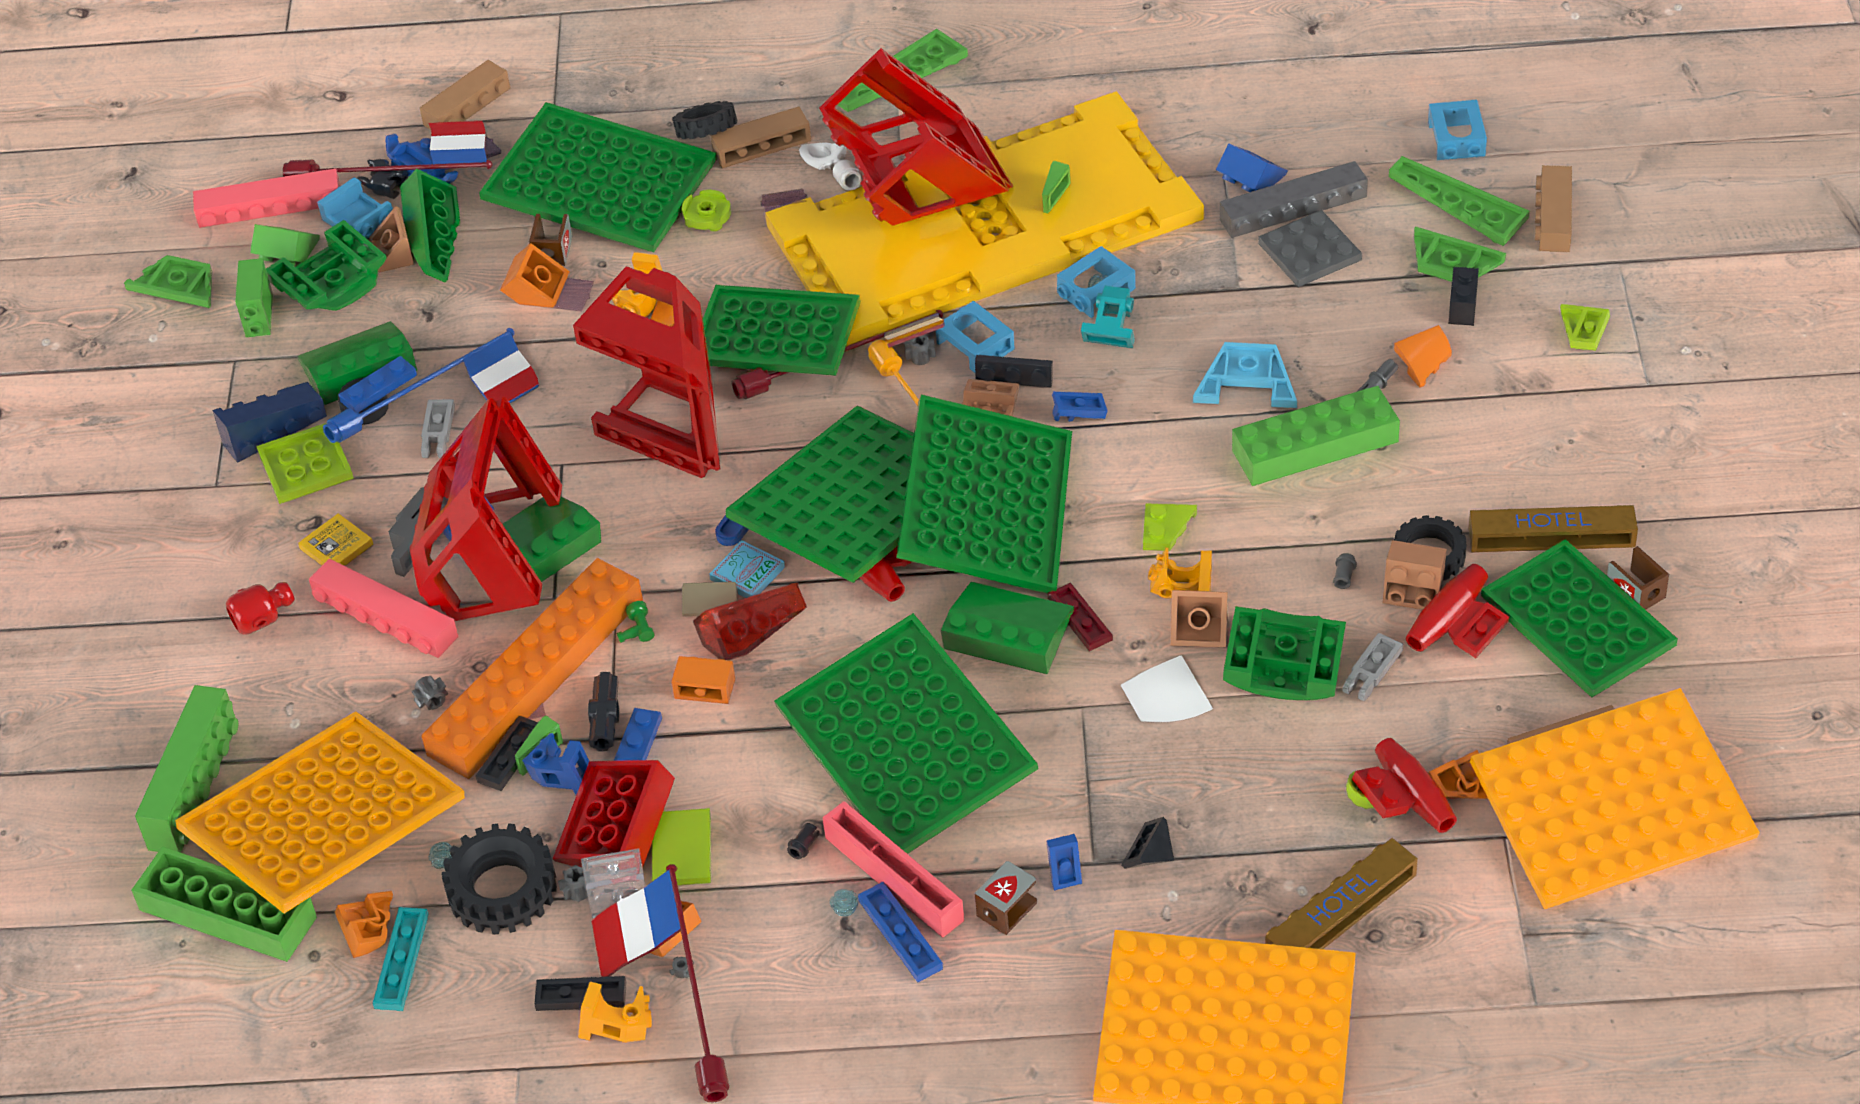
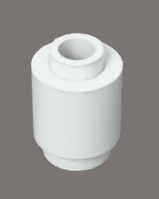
(847, 174)

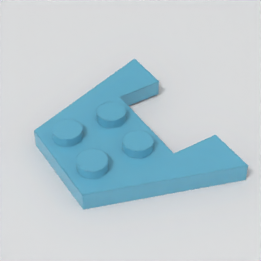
(1247, 367)

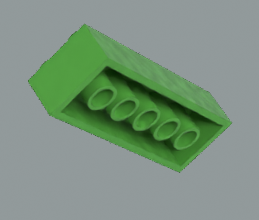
(1315, 435)
(187, 767)
(219, 905)

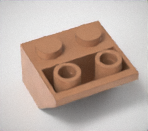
(1413, 574)

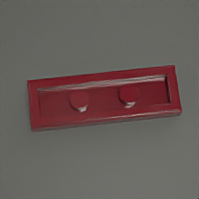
(1083, 620)

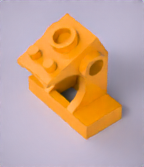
(634, 302)
(1166, 575)
(611, 1021)

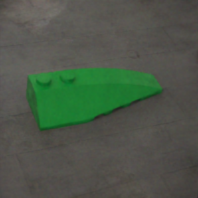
(430, 221)

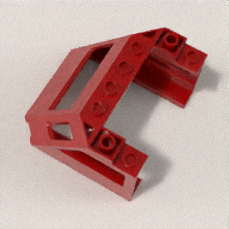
(945, 153)
(670, 361)
(473, 523)

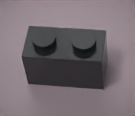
(1463, 296)

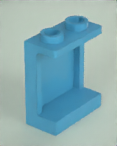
(354, 207)

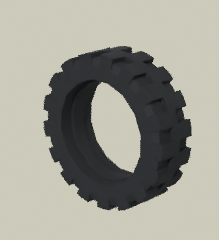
(704, 120)
(1439, 529)

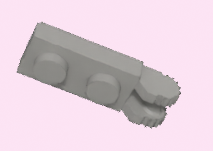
(437, 426)
(1373, 665)

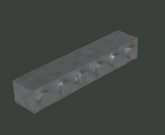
(1293, 199)

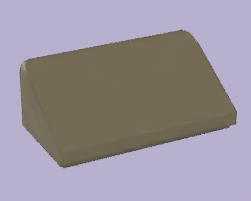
(706, 595)

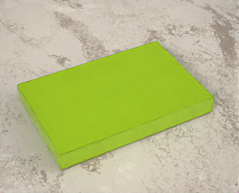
(685, 841)

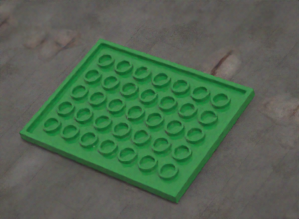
(599, 174)
(985, 495)
(906, 735)

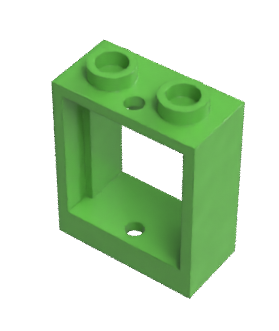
(254, 297)

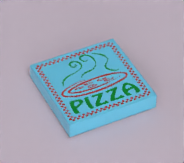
(749, 568)

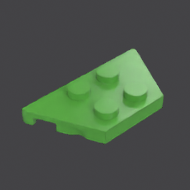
(1440, 253)
(176, 280)

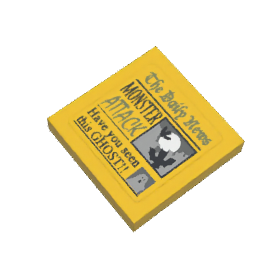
(336, 541)

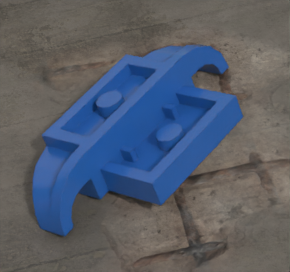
(415, 154)

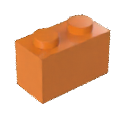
(703, 679)

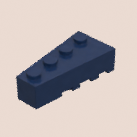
(268, 419)

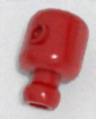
(257, 607)

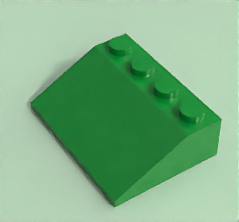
(354, 358)
(553, 534)
(1006, 627)

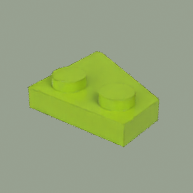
(1584, 325)
(1165, 524)

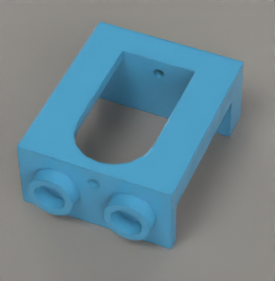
(1457, 114)
(1105, 263)
(997, 345)

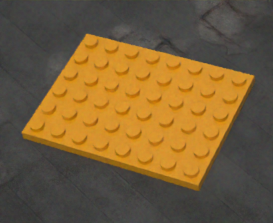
(1613, 798)
(319, 811)
(1223, 1022)

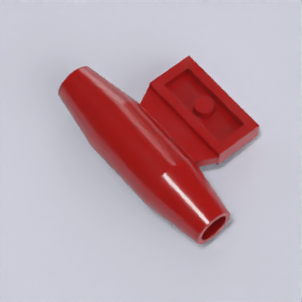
(883, 577)
(1455, 611)
(1403, 786)

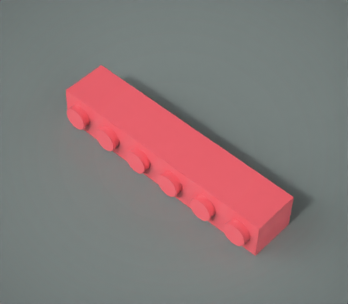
(263, 198)
(383, 608)
(890, 864)

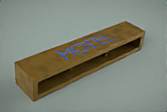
(1545, 527)
(1347, 898)

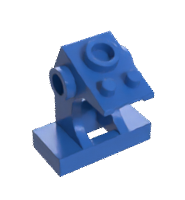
(555, 771)

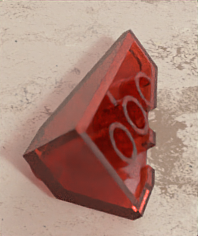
(746, 623)

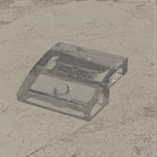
(612, 878)

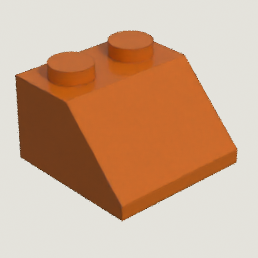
(534, 278)

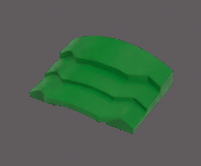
(335, 274)
(1283, 654)

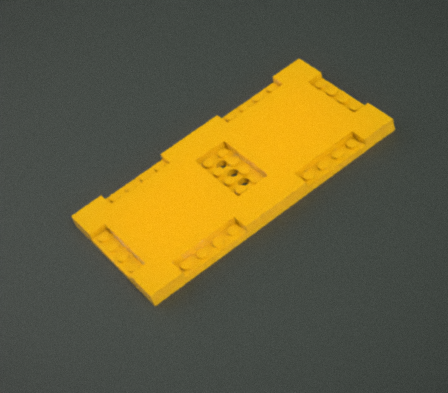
(950, 258)

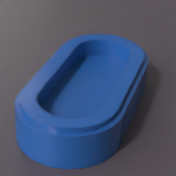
(729, 532)

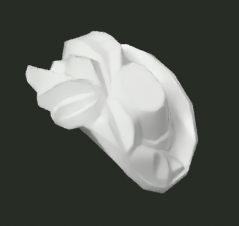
(822, 154)

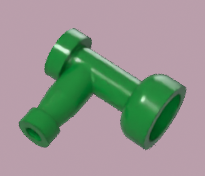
(637, 612)

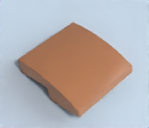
(991, 396)

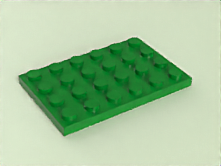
(778, 329)
(1579, 618)

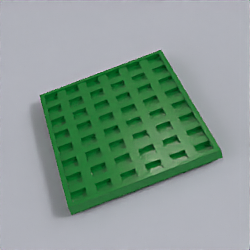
(836, 496)

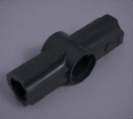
(603, 711)

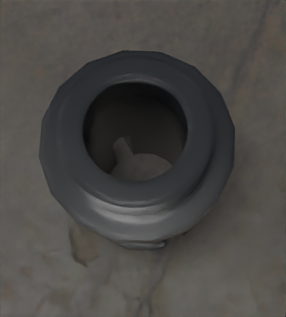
(799, 847)

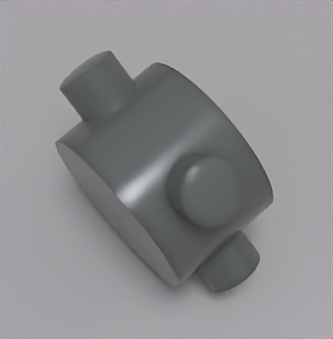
(680, 967)

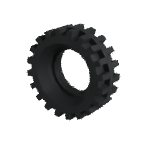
(492, 850)

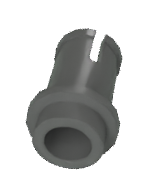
(1345, 565)

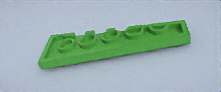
(922, 57)
(1473, 206)

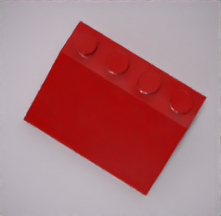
(615, 810)

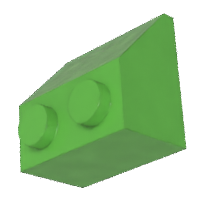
(280, 242)

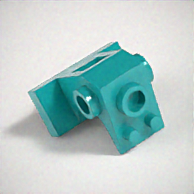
(1109, 329)

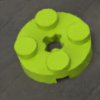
(695, 210)

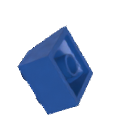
(1249, 169)

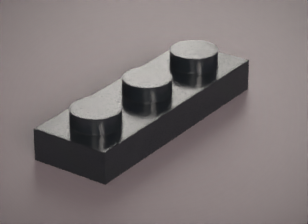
(1014, 370)
(502, 762)
(570, 992)

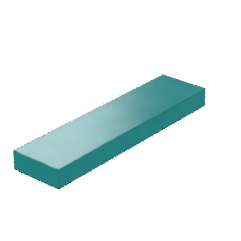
(400, 959)

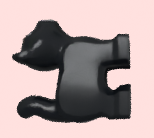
(383, 182)

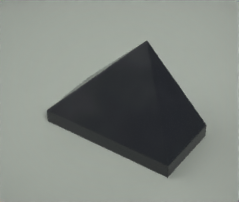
(1150, 845)

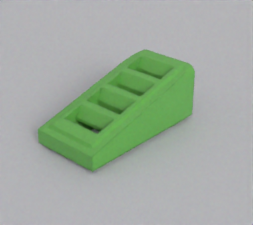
(1056, 184)
(541, 730)

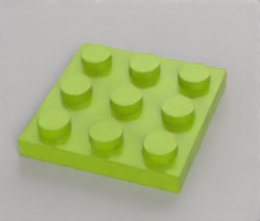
(303, 463)

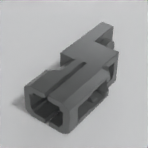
(403, 533)

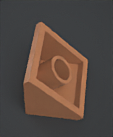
(392, 241)
(1199, 618)

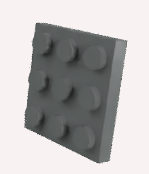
(1310, 248)

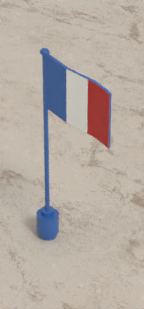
(494, 368)

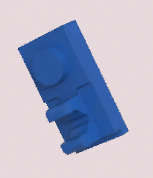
(1078, 405)
(1064, 861)

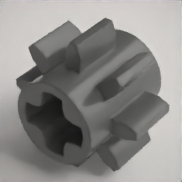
(920, 350)
(430, 692)
(573, 884)

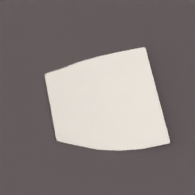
(1166, 693)

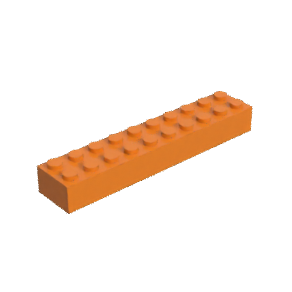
(531, 667)

